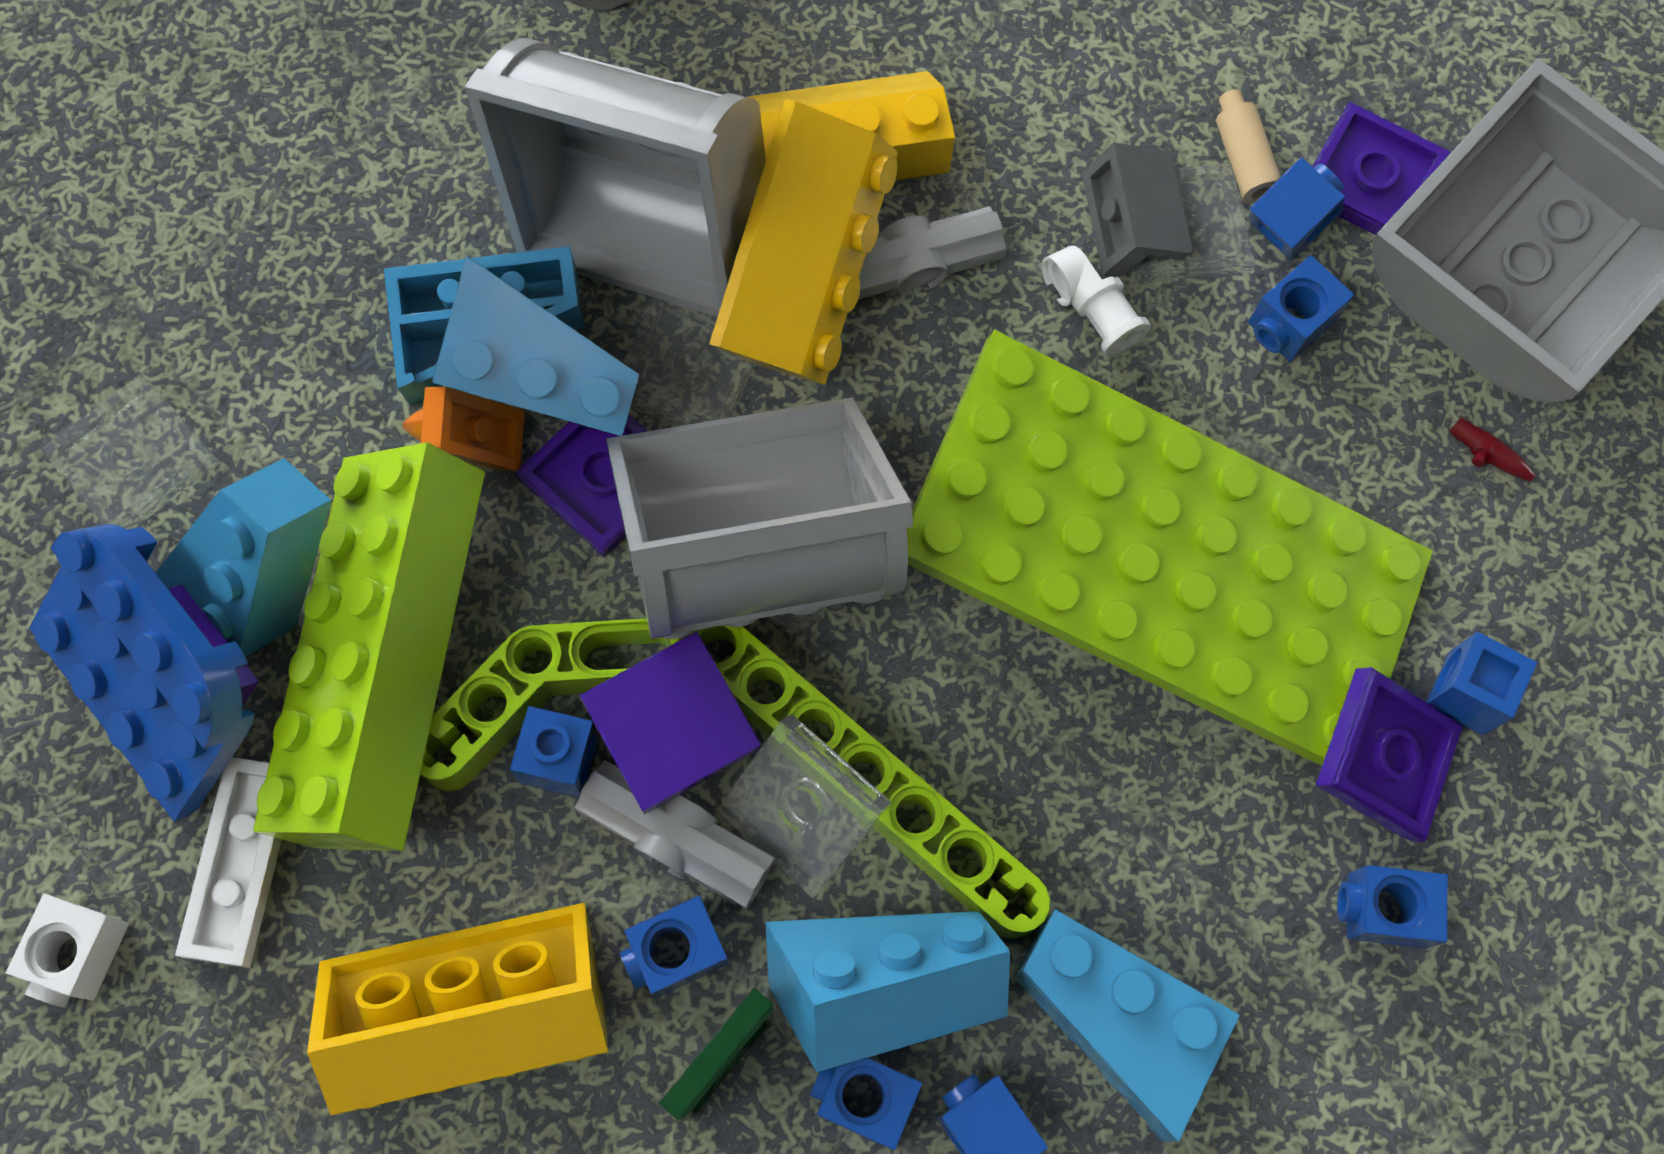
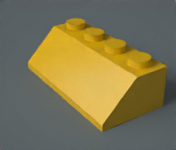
(901, 109)
(805, 244)
(456, 1009)

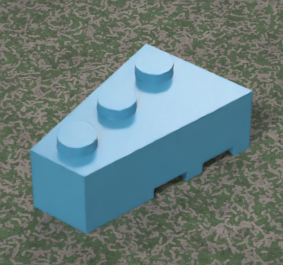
(424, 294)
(528, 358)
(252, 555)
(885, 980)
(1129, 1018)

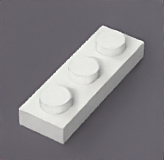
(231, 874)

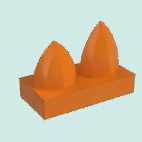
(469, 428)

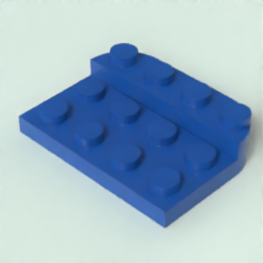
(143, 664)

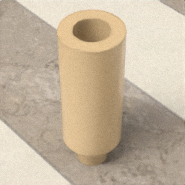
(1246, 146)

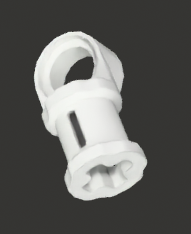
(1095, 298)

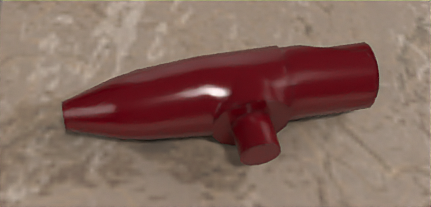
(1490, 450)

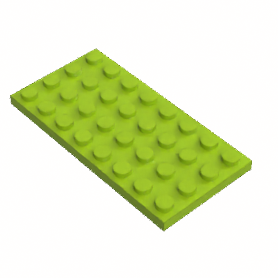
(1161, 549)

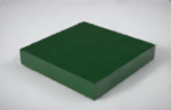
(719, 1057)

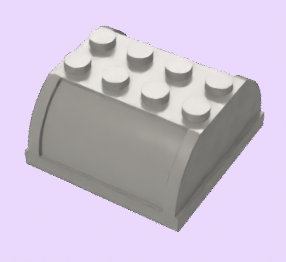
(620, 168)
(1533, 240)
(760, 516)

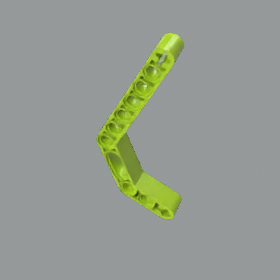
(749, 664)

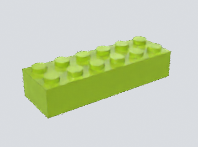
(371, 651)

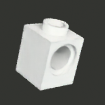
(48, 930)

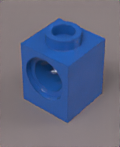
(1298, 207)
(1312, 293)
(1481, 683)
(555, 751)
(1420, 900)
(685, 919)
(988, 1119)
(889, 1120)

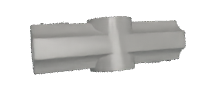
(924, 253)
(677, 836)

